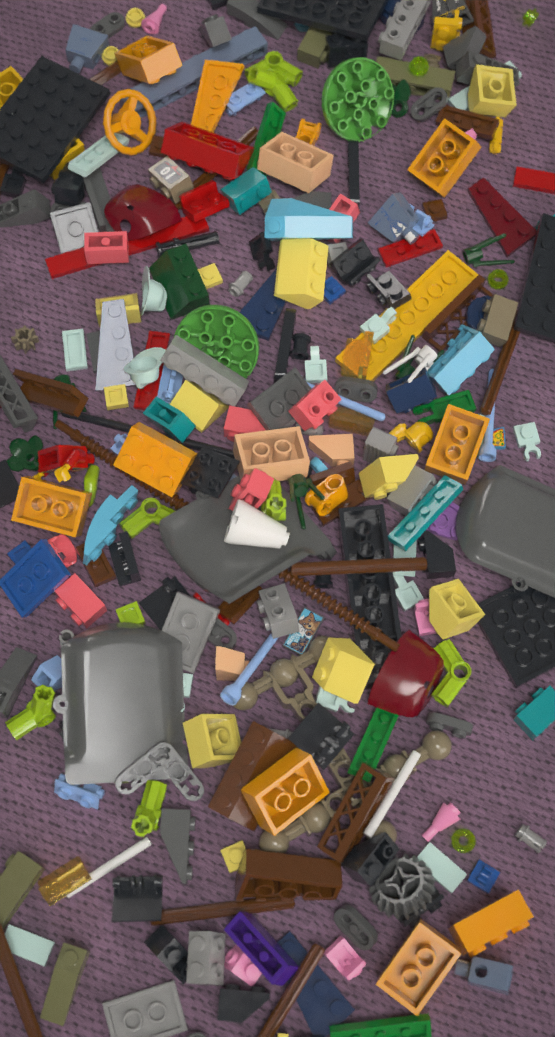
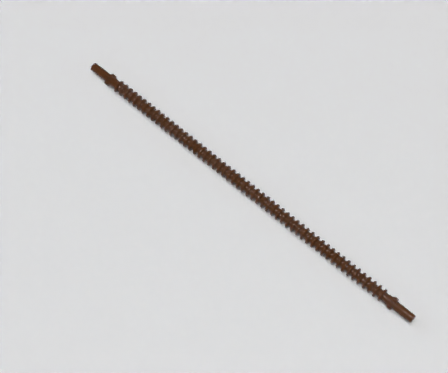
(374, 632)

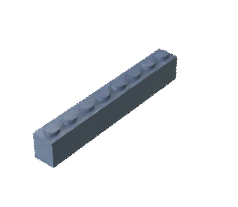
(241, 49)

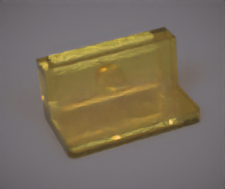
(357, 356)
(351, 421)
(63, 881)

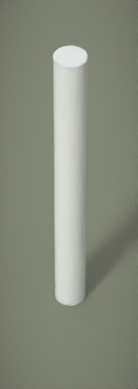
(391, 794)
(115, 862)

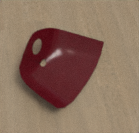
(150, 212)
(402, 677)

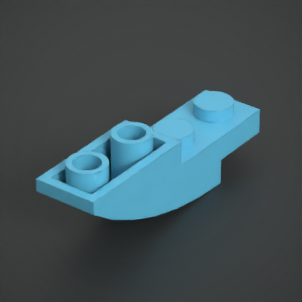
(104, 524)

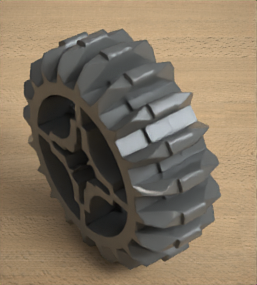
(414, 893)

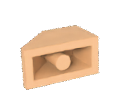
(333, 448)
(229, 663)

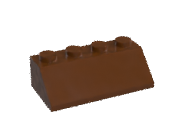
(256, 754)

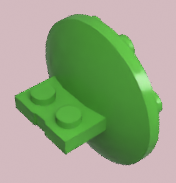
(357, 98)
(223, 336)

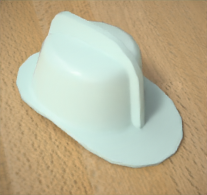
(153, 294)
(145, 366)

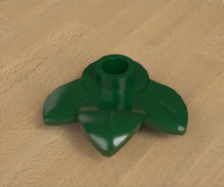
(401, 95)
(22, 452)

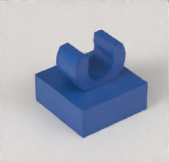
(332, 290)
(483, 876)

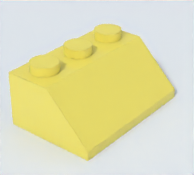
(301, 271)

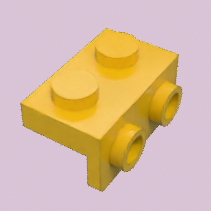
(445, 30)

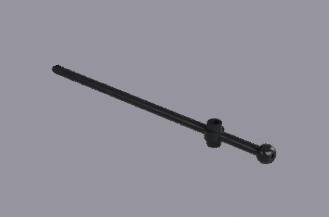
(126, 428)

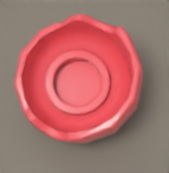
(63, 544)

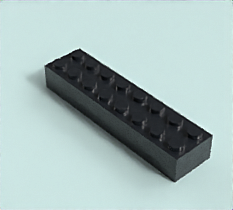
(369, 594)

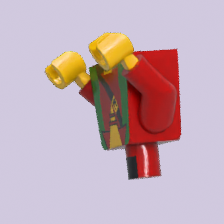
(62, 460)

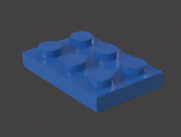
(34, 578)

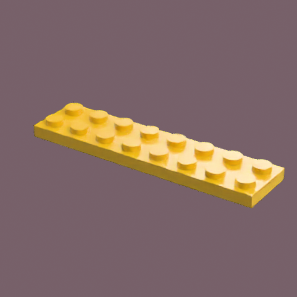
(429, 297)

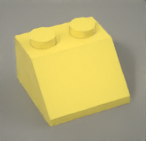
(492, 91)
(386, 475)
(452, 609)
(343, 669)
(212, 739)

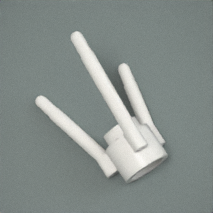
(424, 359)

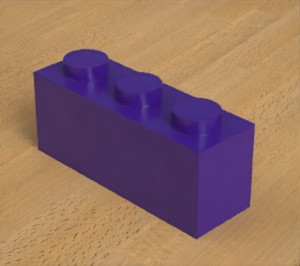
(261, 948)

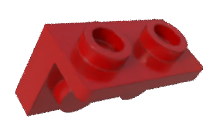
(203, 201)

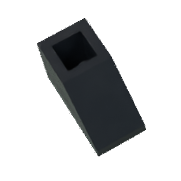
(68, 188)
(438, 555)
(370, 859)
(169, 952)
(239, 1005)

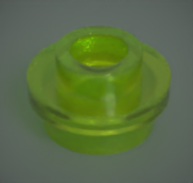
(530, 16)
(416, 62)
(498, 273)
(468, 835)

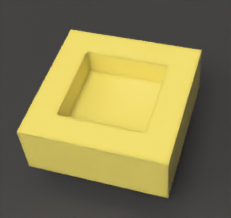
(210, 276)
(116, 397)
(233, 855)

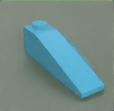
(297, 220)

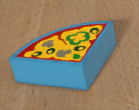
(499, 438)

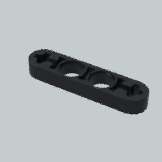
(353, 175)
(285, 343)

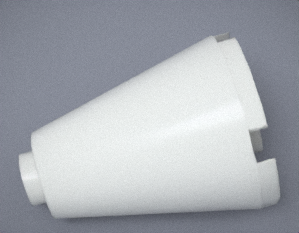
(254, 528)

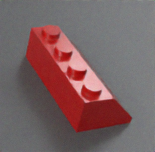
(206, 150)

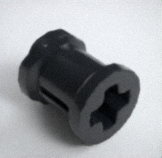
(300, 346)
(323, 581)

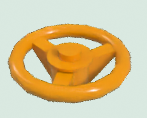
(128, 121)

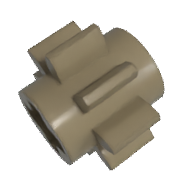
(24, 339)

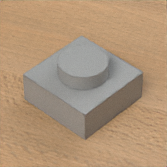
(335, 250)

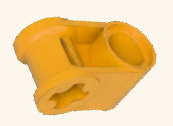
(308, 131)
(334, 491)

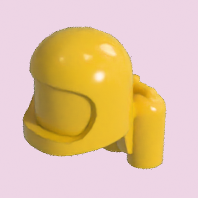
(416, 435)

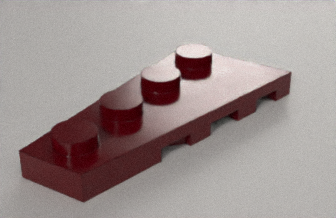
(501, 217)

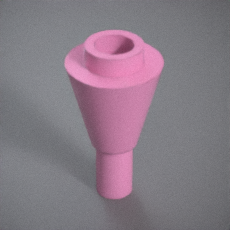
(152, 22)
(445, 817)

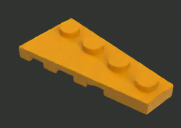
(214, 92)

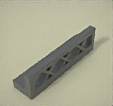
(98, 198)
(14, 402)

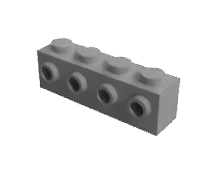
(402, 27)
(204, 371)

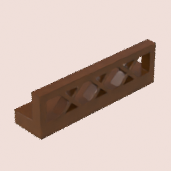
(483, 22)
(450, 311)
(51, 393)
(362, 818)

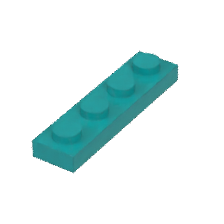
(425, 513)

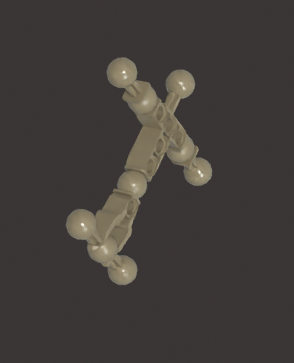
(284, 673)

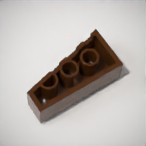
(286, 876)

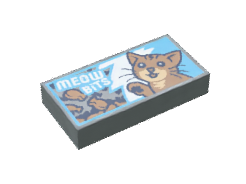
(308, 626)

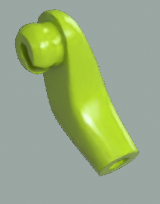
(91, 482)

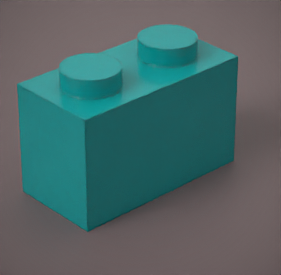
(246, 190)
(169, 419)
(538, 714)

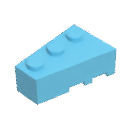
(460, 359)

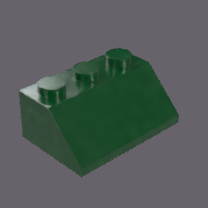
(181, 280)

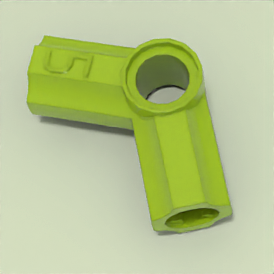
(273, 61)
(275, 85)
(275, 504)
(141, 519)
(450, 685)
(37, 713)
(150, 810)

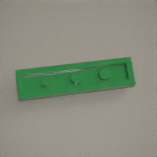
(269, 128)
(373, 742)
(391, 1027)

